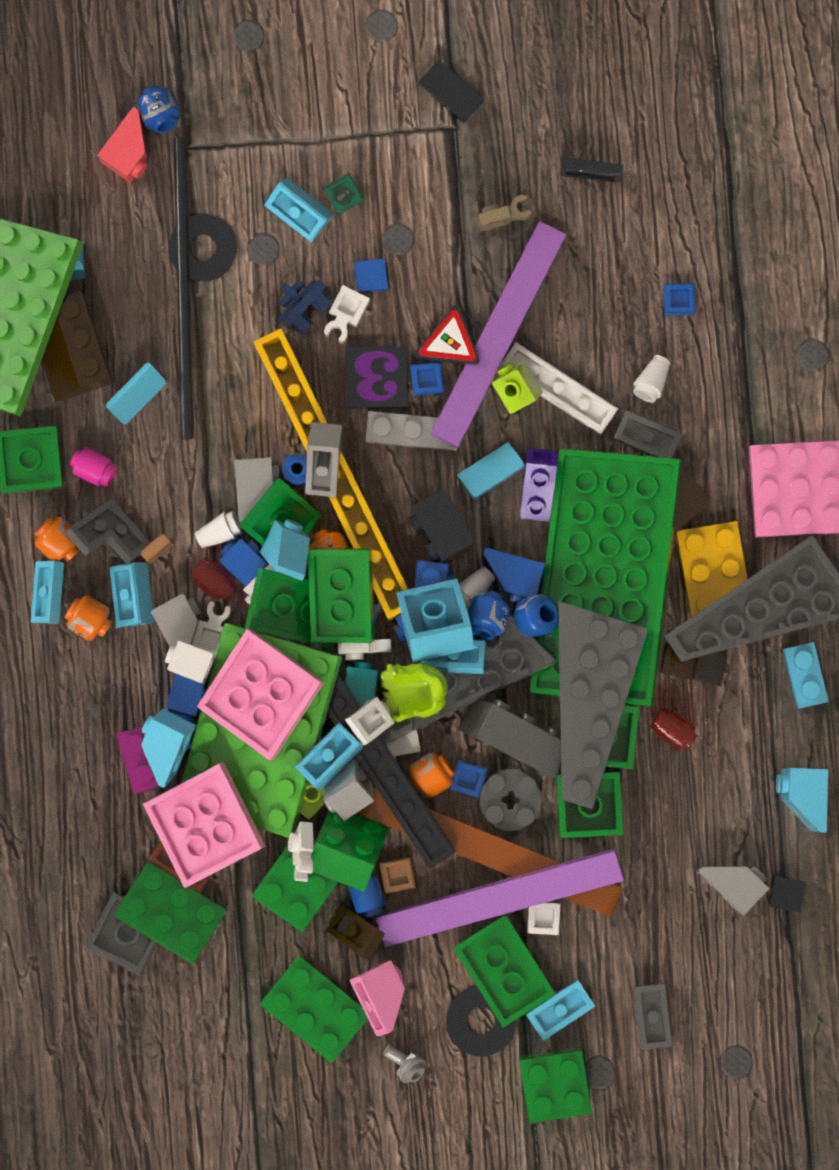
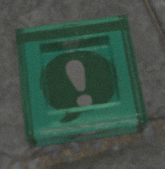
(343, 194)

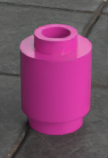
(93, 467)

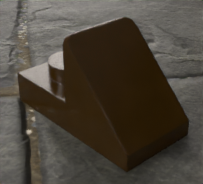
(703, 669)
(355, 932)

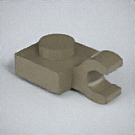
(496, 216)

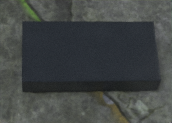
(451, 91)
(591, 170)

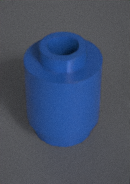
(295, 480)
(370, 900)

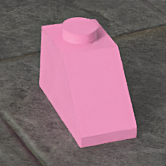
(380, 995)

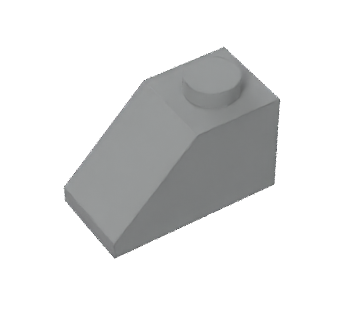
(323, 459)
(253, 481)
(177, 619)
(349, 790)
(736, 884)

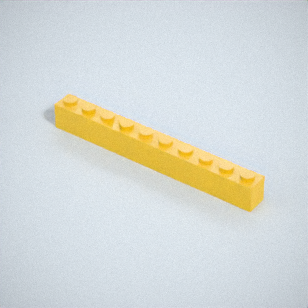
(349, 501)

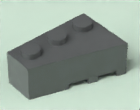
(514, 735)

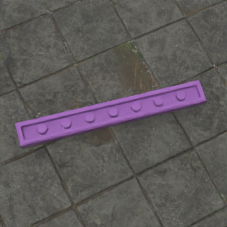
(498, 334)
(500, 897)

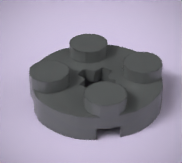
(523, 788)

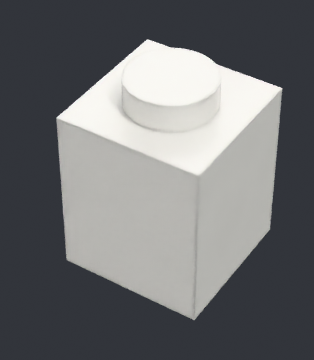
(189, 661)

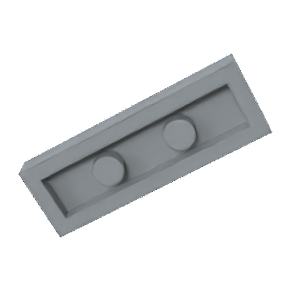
(403, 431)

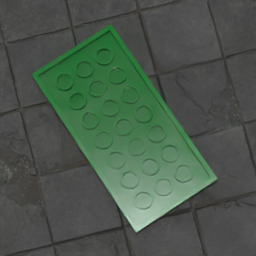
(611, 551)

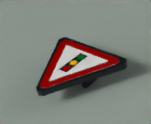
(449, 341)

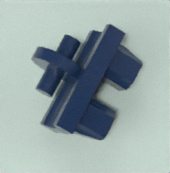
(312, 294)

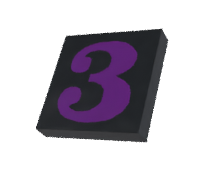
(376, 377)

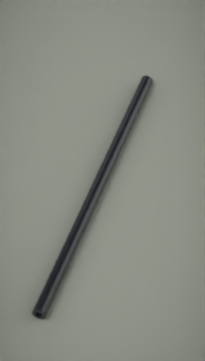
(183, 294)

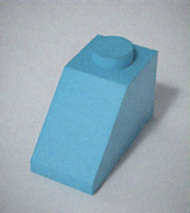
(287, 548)
(165, 744)

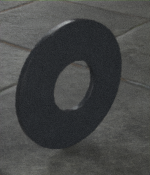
(225, 247)
(461, 1034)

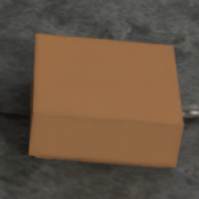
(156, 548)
(397, 875)

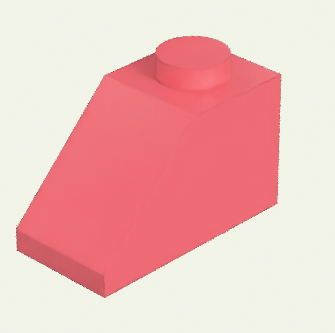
(126, 149)

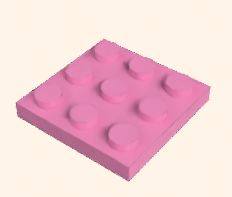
(795, 488)
(260, 694)
(204, 825)

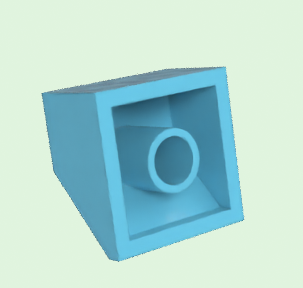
(435, 620)
(805, 795)

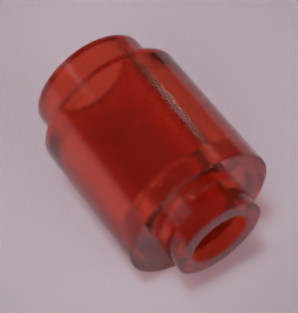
(214, 580)
(673, 729)

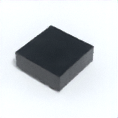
(787, 894)

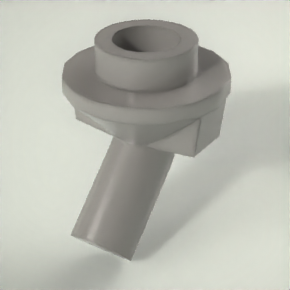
(411, 1066)

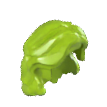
(414, 690)

